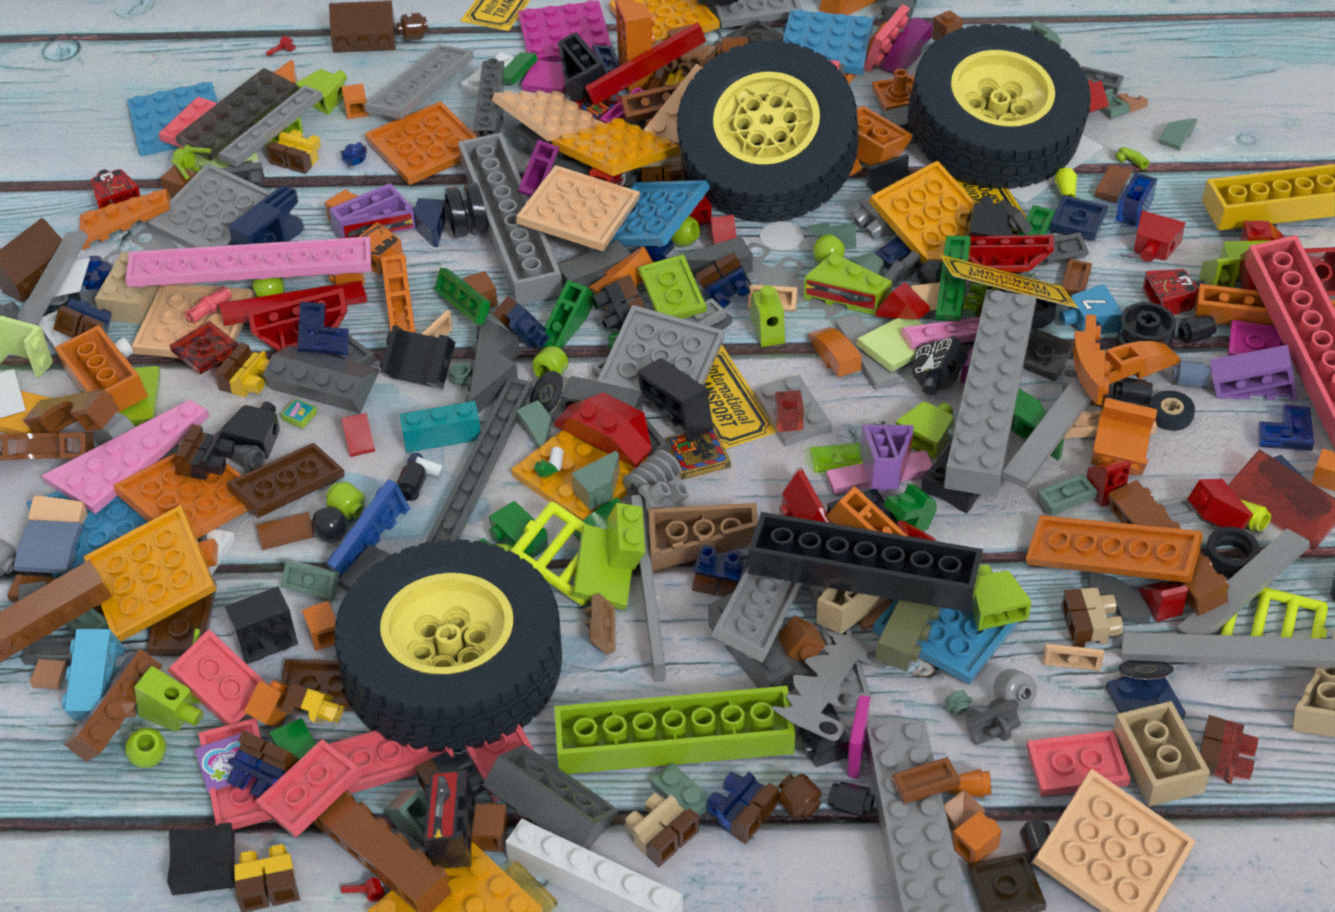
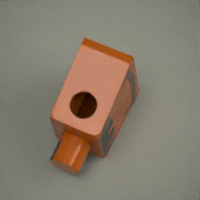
(382, 244)

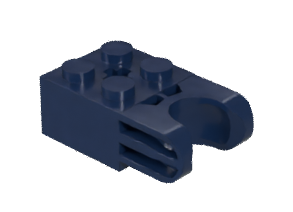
(268, 220)

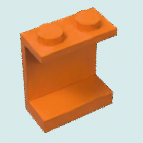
(1123, 434)

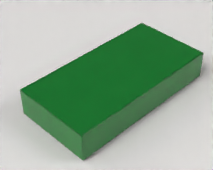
(519, 67)

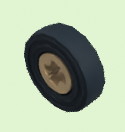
(1179, 402)

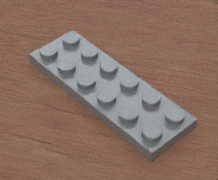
(419, 81)
(755, 614)

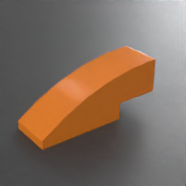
(623, 268)
(836, 351)

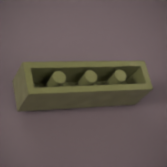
(904, 634)

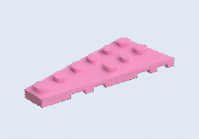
(95, 472)

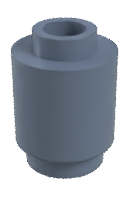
(1192, 374)

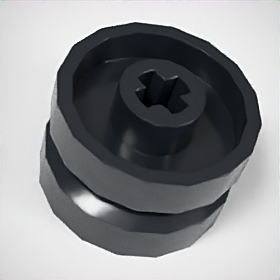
(462, 211)
(1146, 323)

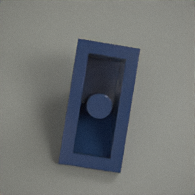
(430, 219)

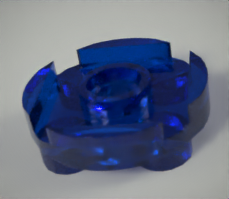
(96, 273)

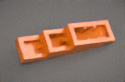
(398, 292)

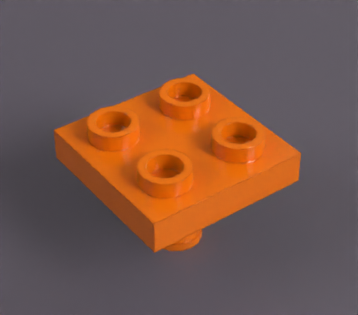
(895, 91)

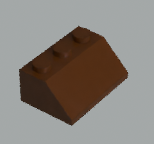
(362, 26)
(26, 259)

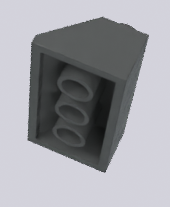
(321, 378)
(777, 667)
(549, 796)

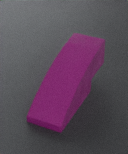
(908, 45)
(538, 167)

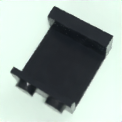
(887, 173)
(417, 357)

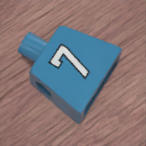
(1096, 302)

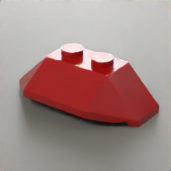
(1011, 253)
(280, 323)
(608, 426)
(801, 500)

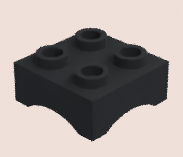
(934, 482)
(201, 859)

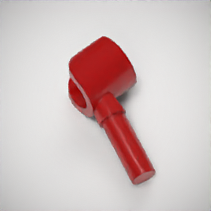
(285, 43)
(373, 888)

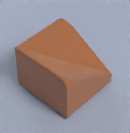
(961, 809)

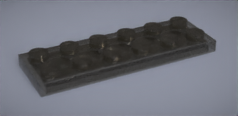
(237, 113)

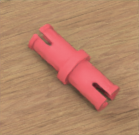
(208, 305)

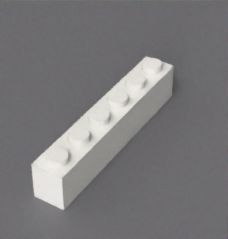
(588, 872)

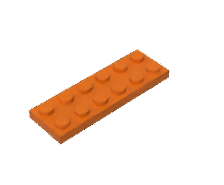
(1115, 548)

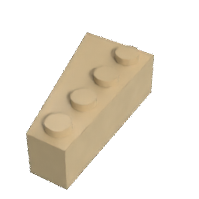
(842, 609)
(1317, 708)

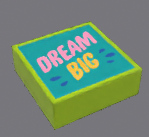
(299, 413)

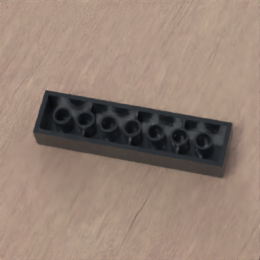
(865, 561)

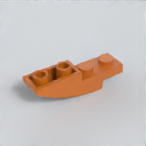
(1139, 359)
(1090, 360)

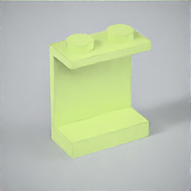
(26, 342)

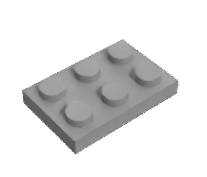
(815, 420)

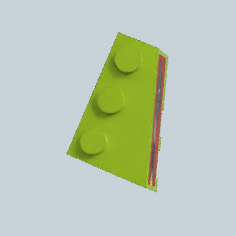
(847, 284)

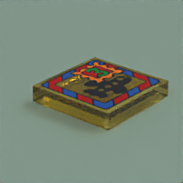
(700, 455)

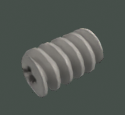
(656, 468)

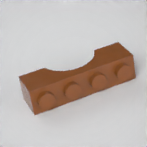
(88, 408)
(45, 445)
(106, 717)

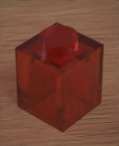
(789, 411)

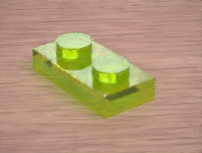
(835, 456)

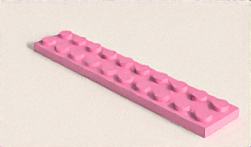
(248, 261)

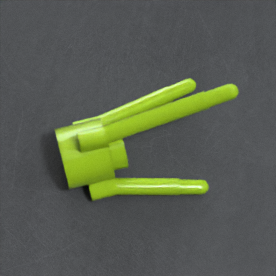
(186, 159)

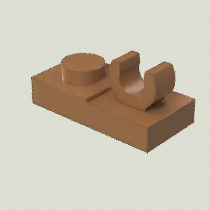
(601, 623)

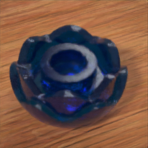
(354, 154)

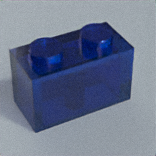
(1135, 198)

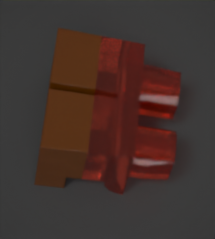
(1221, 749)

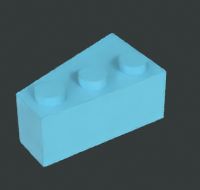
(91, 670)

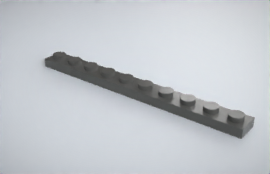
(481, 461)

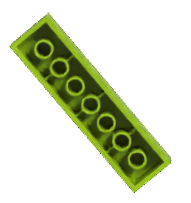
(673, 730)

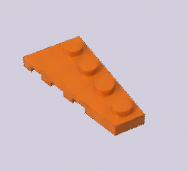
(122, 215)

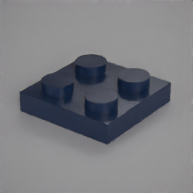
(1077, 216)
(1136, 693)

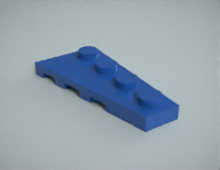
(372, 522)

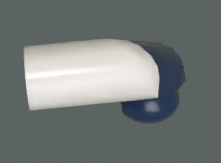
(431, 467)

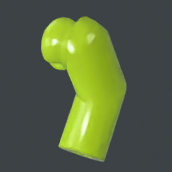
(1136, 157)

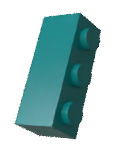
(440, 426)

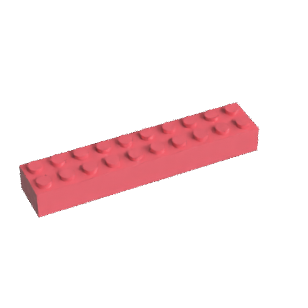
(1301, 317)

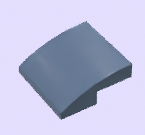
(48, 546)

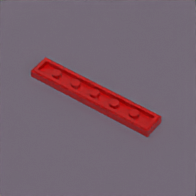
(645, 63)
(237, 311)

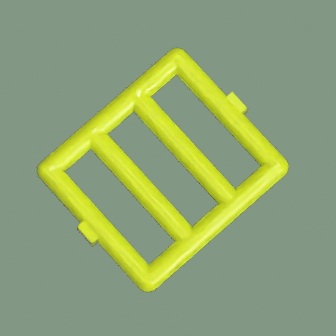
(533, 529)
(1293, 602)

